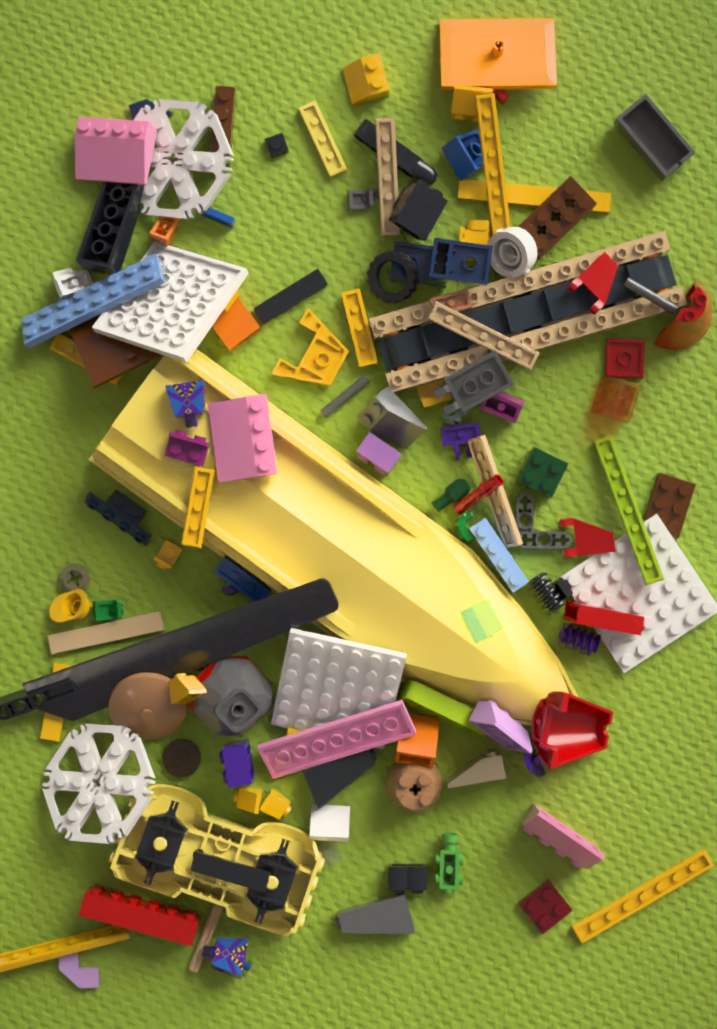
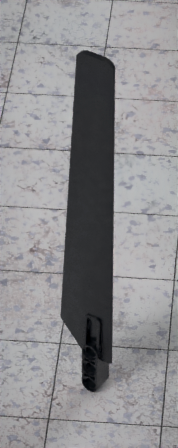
(88, 685)

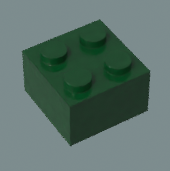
(541, 472)

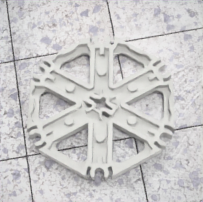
(191, 160)
(111, 784)

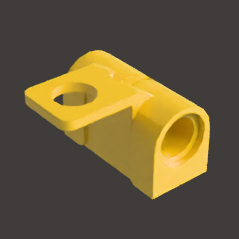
(476, 232)

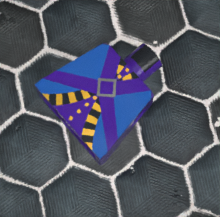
(187, 401)
(228, 955)

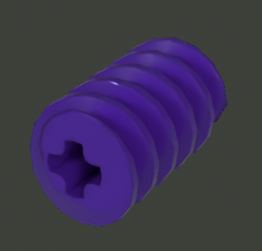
(579, 639)

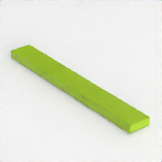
(628, 510)

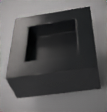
(276, 145)
(563, 587)

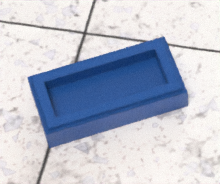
(219, 217)

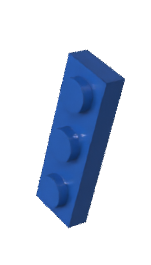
(241, 579)

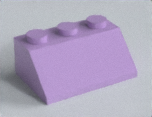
(500, 726)

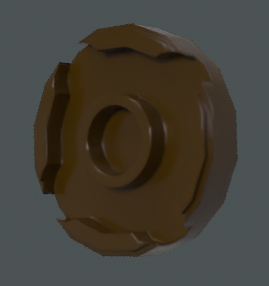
(181, 757)

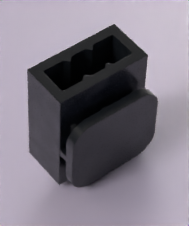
(417, 209)

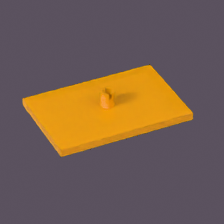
(498, 53)

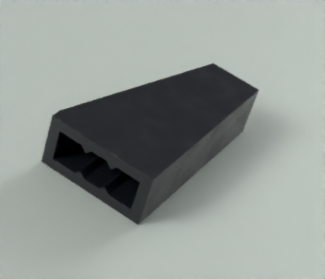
(335, 776)

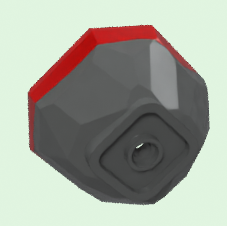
(230, 684)

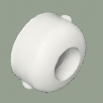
(503, 256)

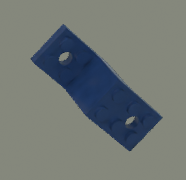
(444, 262)

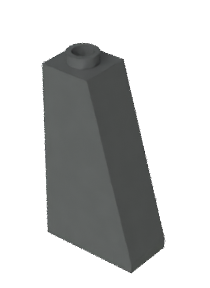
(378, 916)

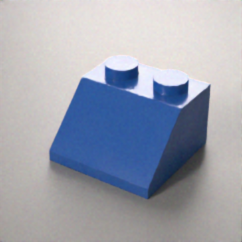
(465, 154)

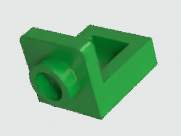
(463, 531)
(107, 610)

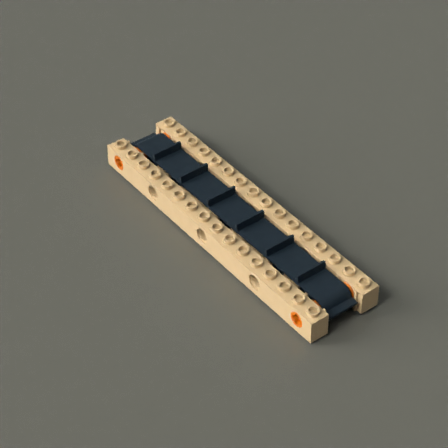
(550, 305)

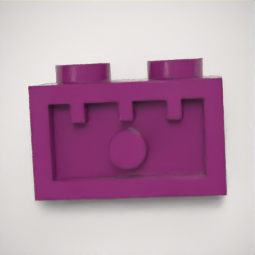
(187, 448)

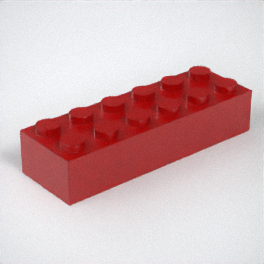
(140, 915)

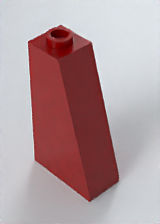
(603, 618)

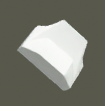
(70, 281)

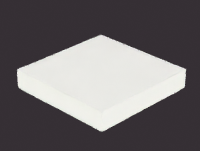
(330, 823)

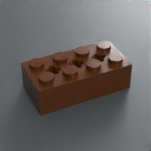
(555, 205)

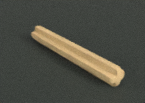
(205, 937)

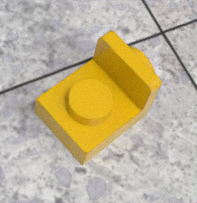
(168, 555)

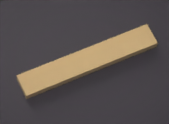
(386, 173)
(483, 335)
(498, 499)
(106, 632)

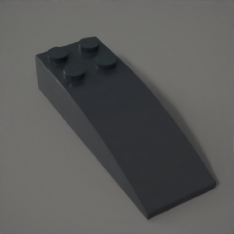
(110, 228)

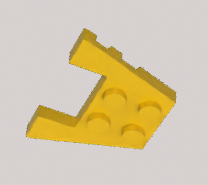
(321, 359)

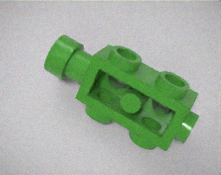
(449, 867)

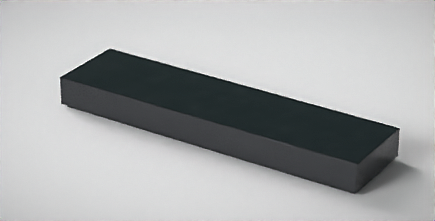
(290, 296)
(230, 871)

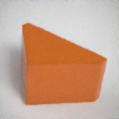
(164, 230)

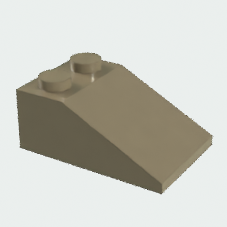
(481, 769)

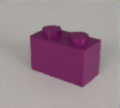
(504, 406)

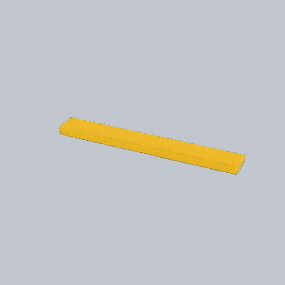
(492, 162)
(526, 195)
(642, 896)
(62, 947)

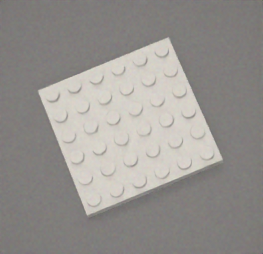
(180, 311)
(668, 606)
(333, 679)

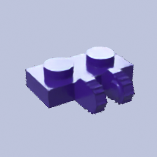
(459, 435)

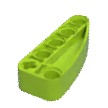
(438, 706)

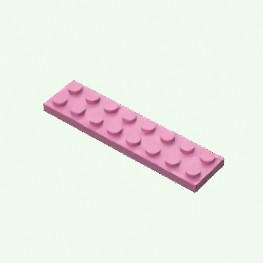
(337, 739)

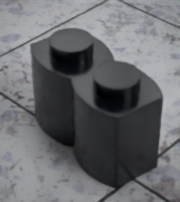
(407, 877)

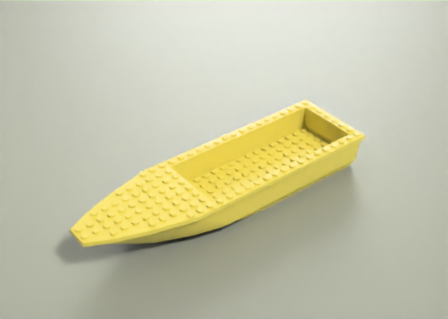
(328, 519)

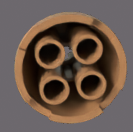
(401, 779)

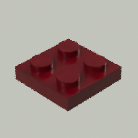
(545, 906)

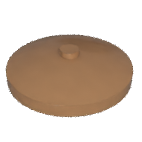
(145, 706)

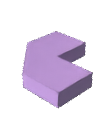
(81, 976)

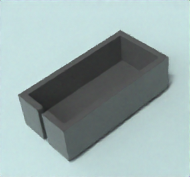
(653, 137)

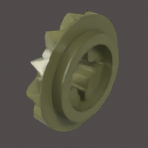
(66, 576)

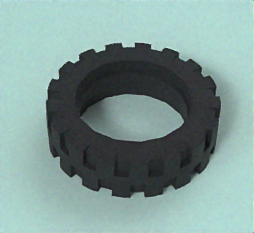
(374, 281)

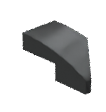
(361, 199)

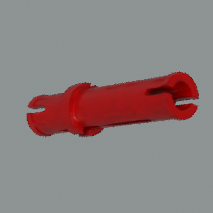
(484, 490)

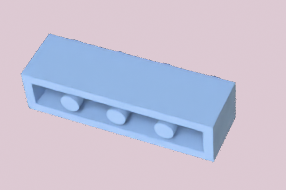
(498, 555)

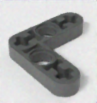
(528, 530)

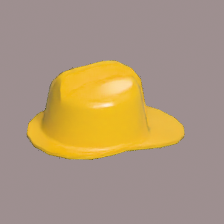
(70, 606)

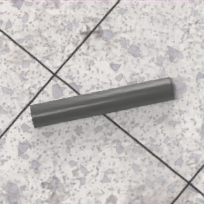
(650, 295)
(345, 396)

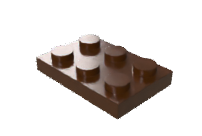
(670, 502)

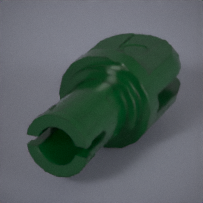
(453, 493)

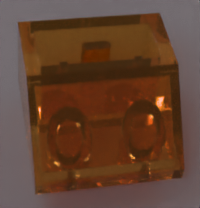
(615, 399)

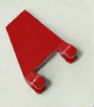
(597, 279)
(588, 538)

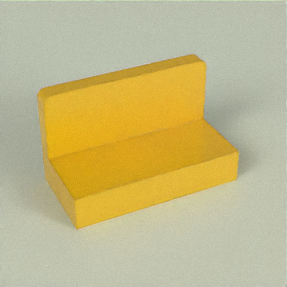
(428, 397)

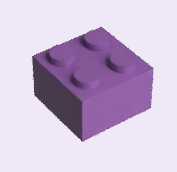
(378, 454)

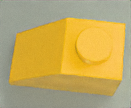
(185, 689)
(248, 799)
(275, 804)

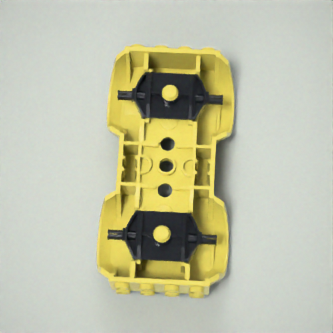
(176, 824)

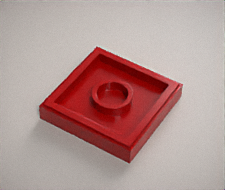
(624, 358)

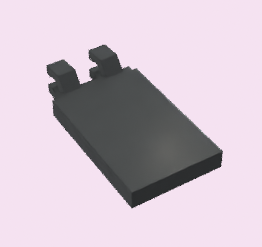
(474, 383)

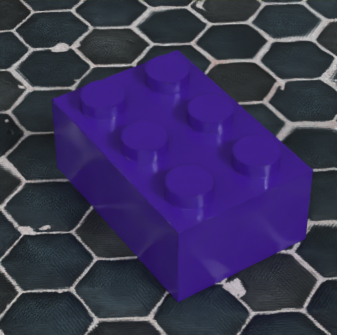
(238, 763)

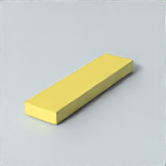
(322, 139)

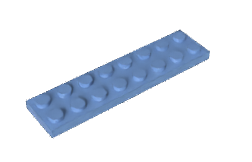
(92, 301)

